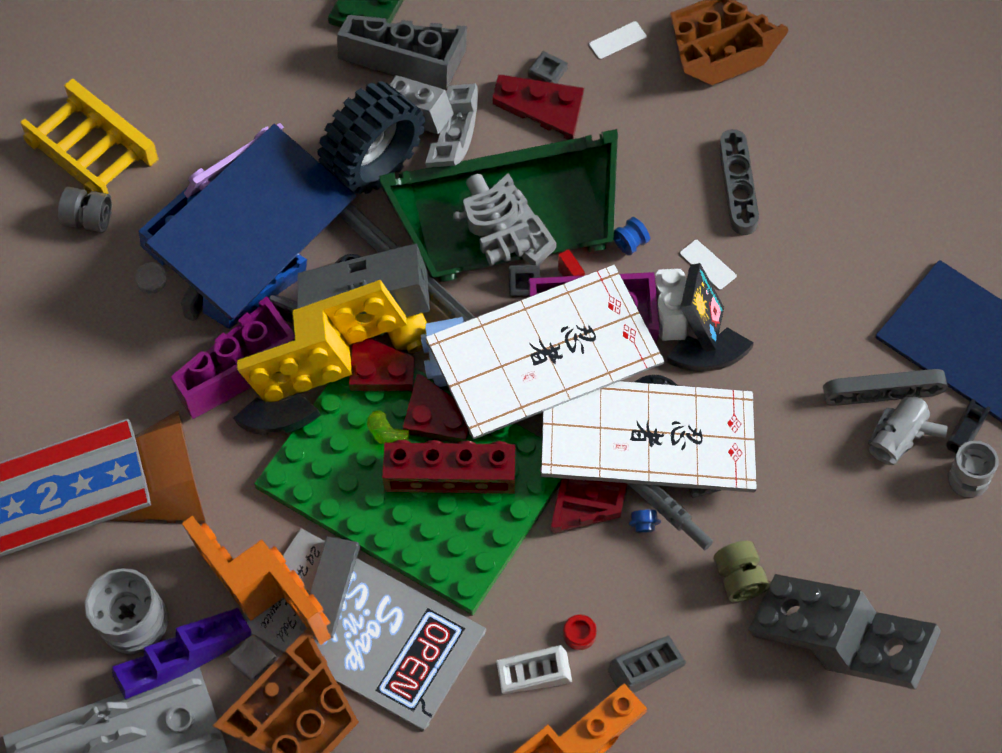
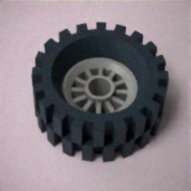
(371, 137)

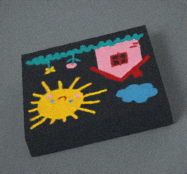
(702, 307)

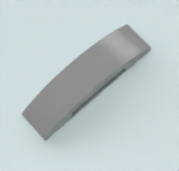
(458, 131)

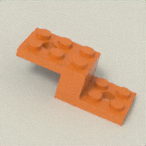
(259, 579)

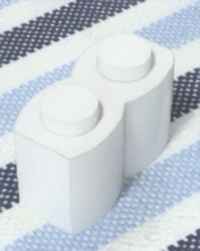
(669, 294)

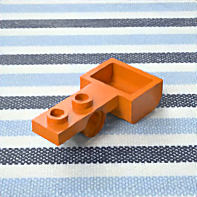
(593, 732)

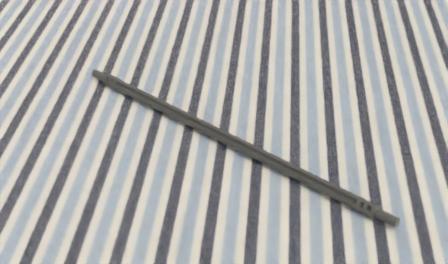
(453, 309)

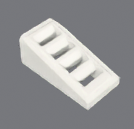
(545, 656)

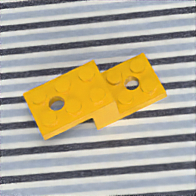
(322, 342)

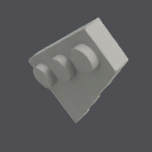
(544, 240)

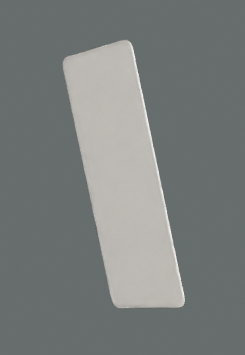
(617, 40)
(715, 269)

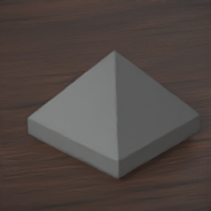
(519, 278)

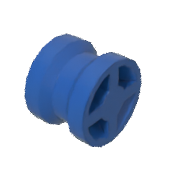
(631, 236)

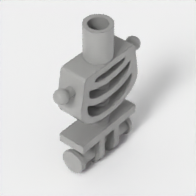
(492, 215)

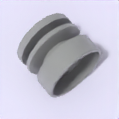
(117, 597)

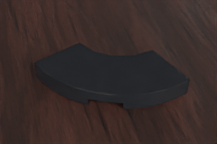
(691, 356)
(269, 417)

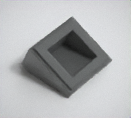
(284, 306)

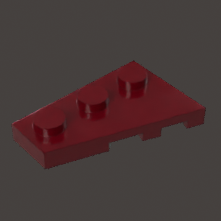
(545, 102)

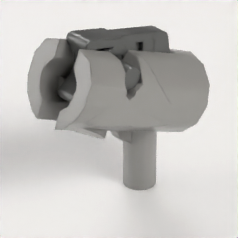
(899, 427)

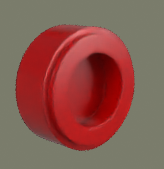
(579, 632)

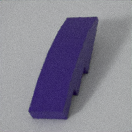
(177, 656)

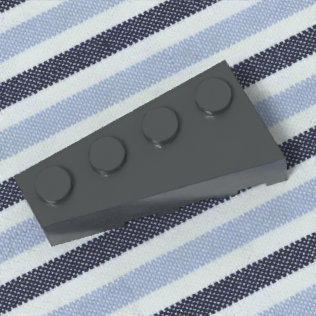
(403, 48)

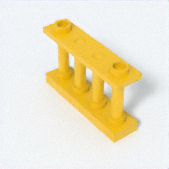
(98, 115)

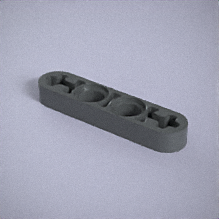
(738, 181)
(884, 387)

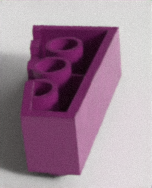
(214, 375)

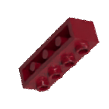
(449, 467)

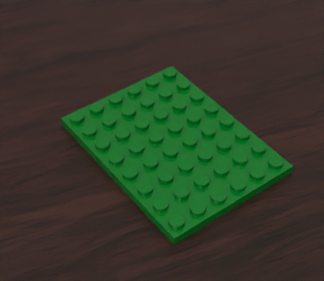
(436, 539)

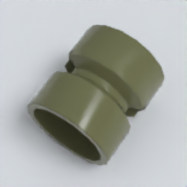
(739, 566)

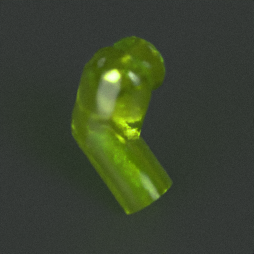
(382, 429)

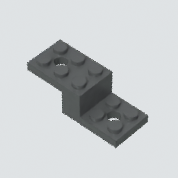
(845, 631)

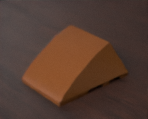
(723, 39)
(167, 474)
(292, 705)

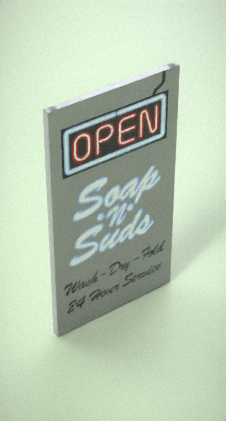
(388, 639)

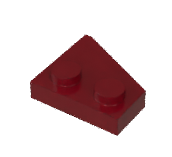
(380, 368)
(434, 413)
(587, 503)

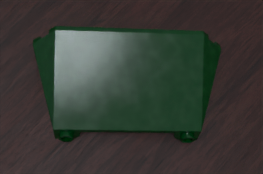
(563, 181)

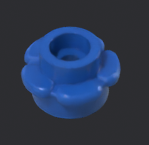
(644, 520)

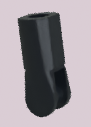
(967, 428)

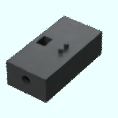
(398, 269)

